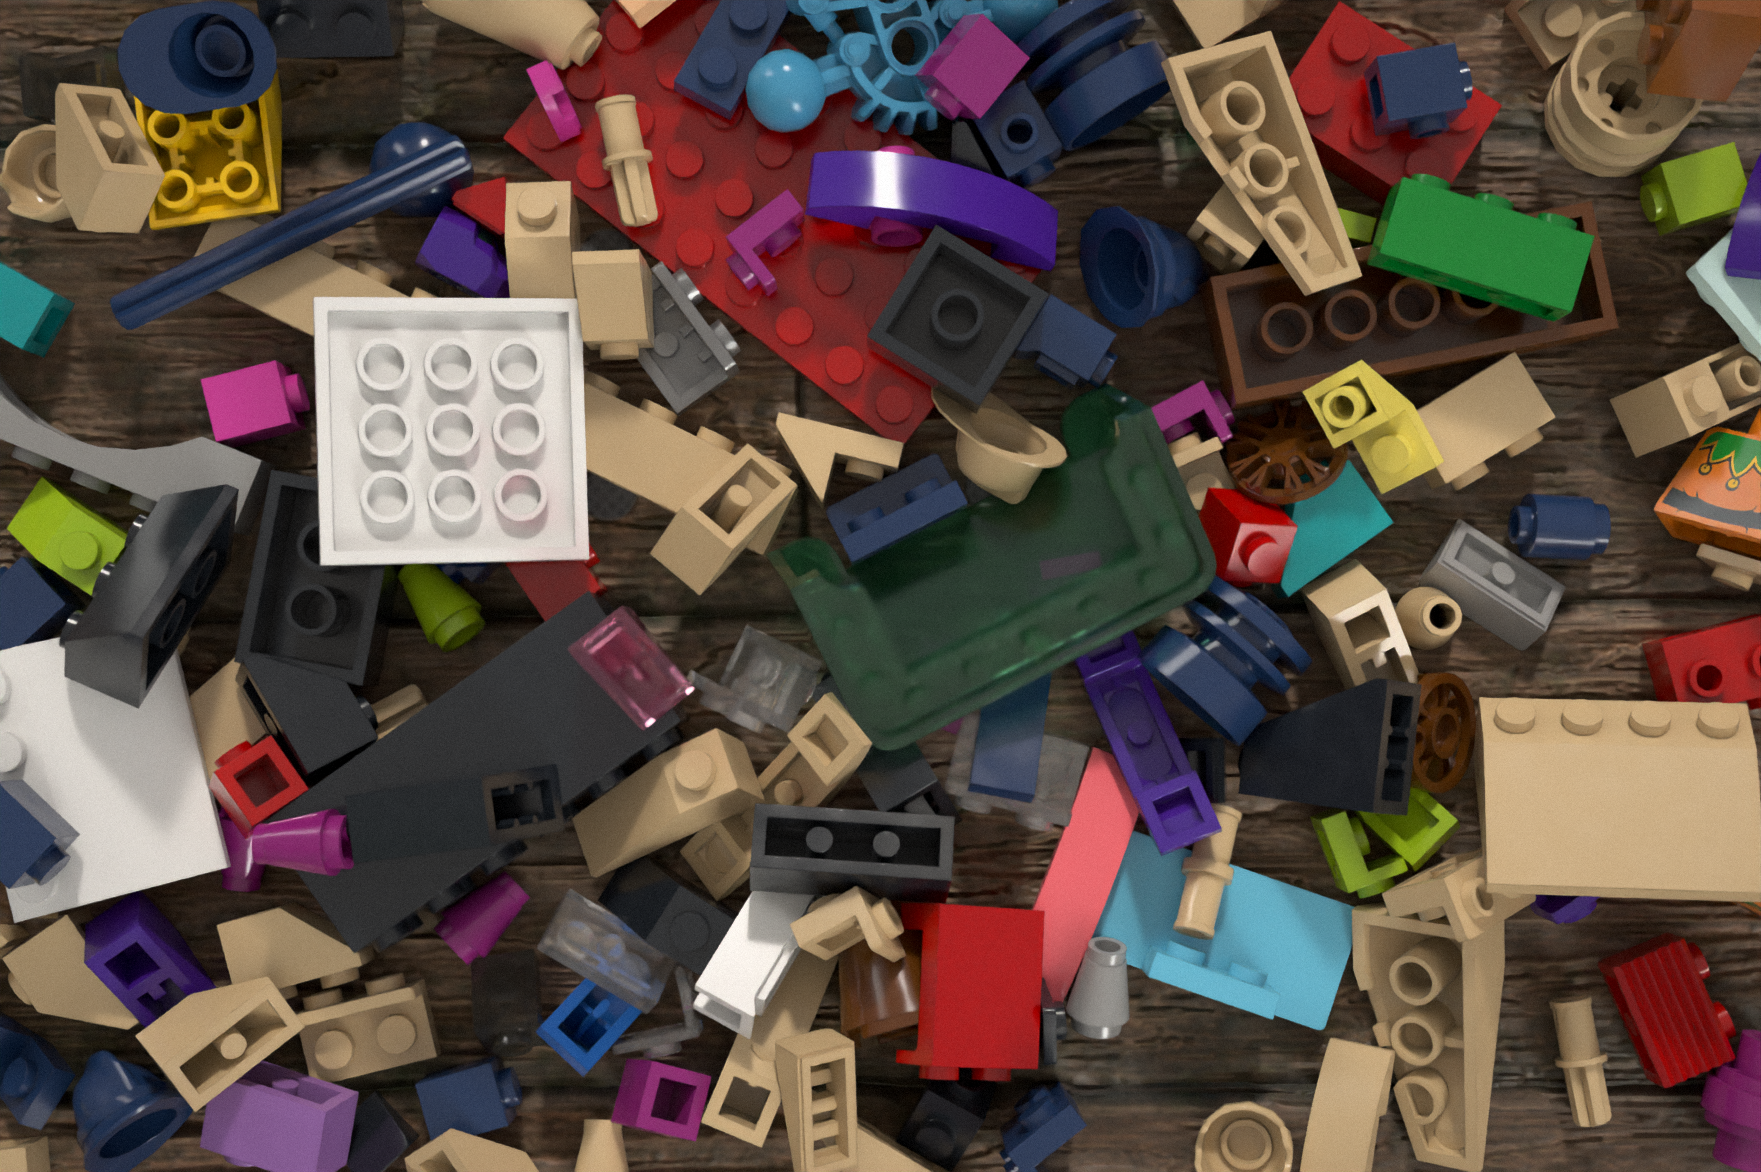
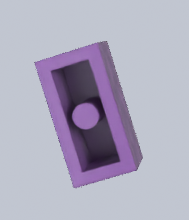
(281, 1121)

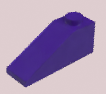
(142, 958)

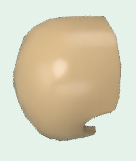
(31, 175)
(1243, 1140)

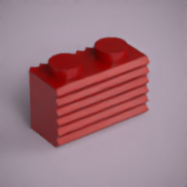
(1669, 1009)

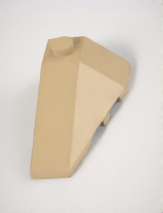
(1256, 138)
(1441, 1016)

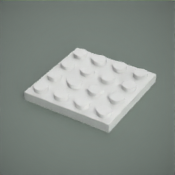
(449, 430)

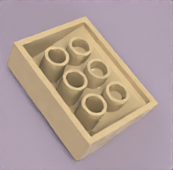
(1618, 799)

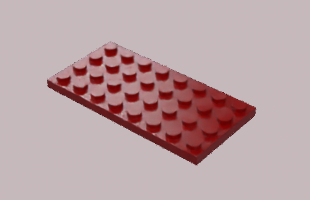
(716, 176)

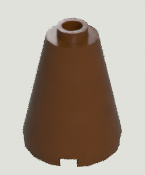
(880, 994)

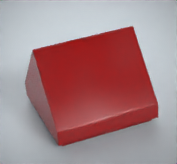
(485, 205)

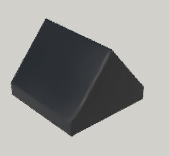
(1208, 758)

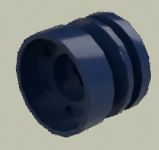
(1100, 77)
(1225, 659)

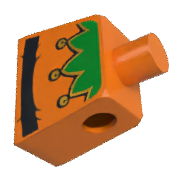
(1718, 493)

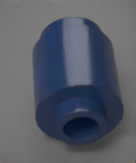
(1559, 527)

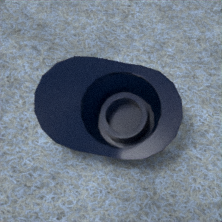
(197, 57)

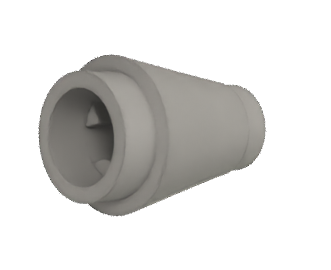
(1100, 991)

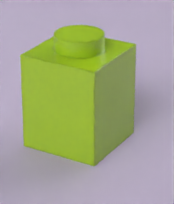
(1693, 189)

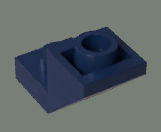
(30, 1073)

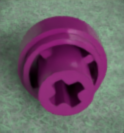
(1734, 1105)

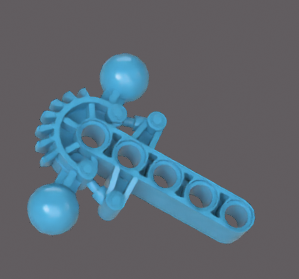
(790, 89)

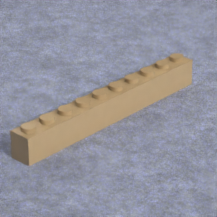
(623, 442)

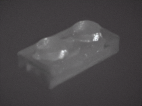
(606, 951)

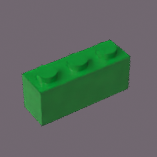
(1481, 247)

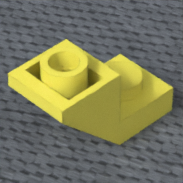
(1378, 420)

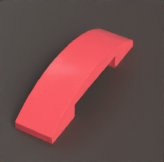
(1084, 868)

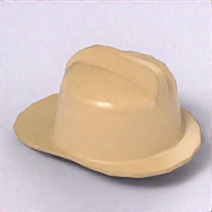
(999, 446)

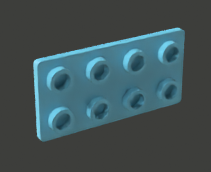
(1271, 945)

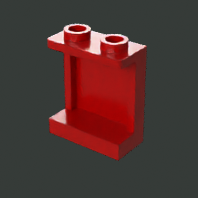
(976, 990)

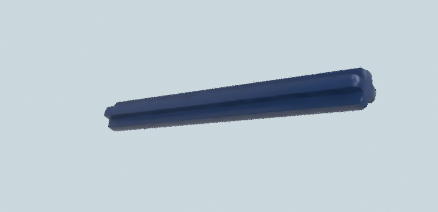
(290, 232)

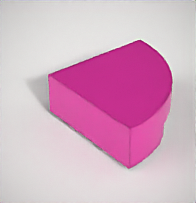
(555, 100)

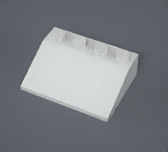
(114, 773)

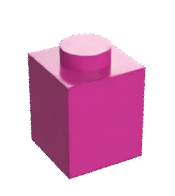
(255, 403)

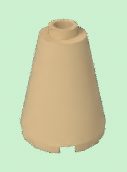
(544, 29)

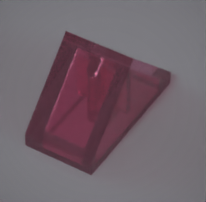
(632, 667)

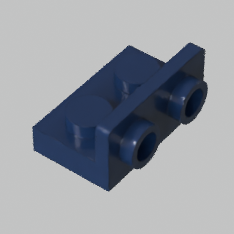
(895, 508)

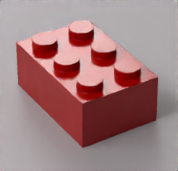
(1339, 116)

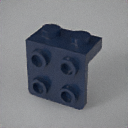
(1042, 1125)

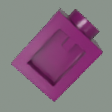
(769, 229)
(1209, 408)

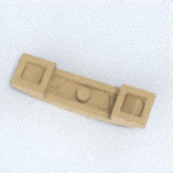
(808, 773)
(1347, 1107)

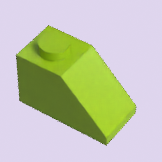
(67, 534)

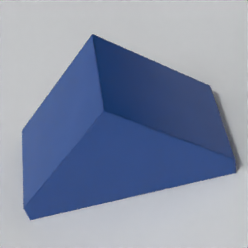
(587, 1025)

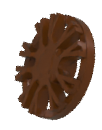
(1283, 454)
(1440, 733)

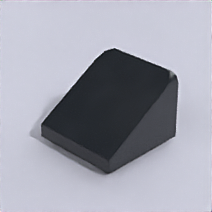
(966, 147)
(378, 1135)

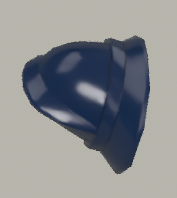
(1137, 266)
(123, 1113)

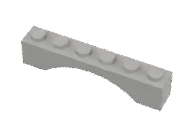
(142, 471)

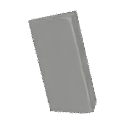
(1493, 585)

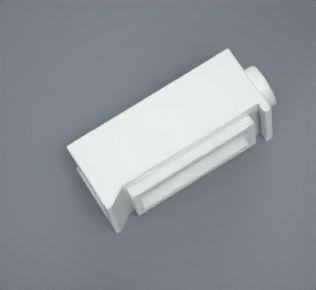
(752, 960)

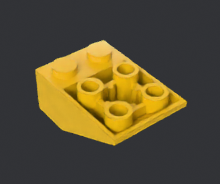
(216, 161)

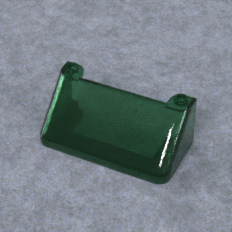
(1005, 584)

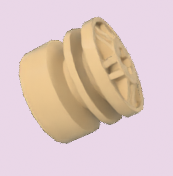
(1579, 99)

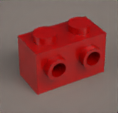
(1709, 663)

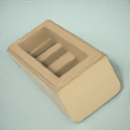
(810, 1061)

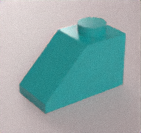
(1329, 528)

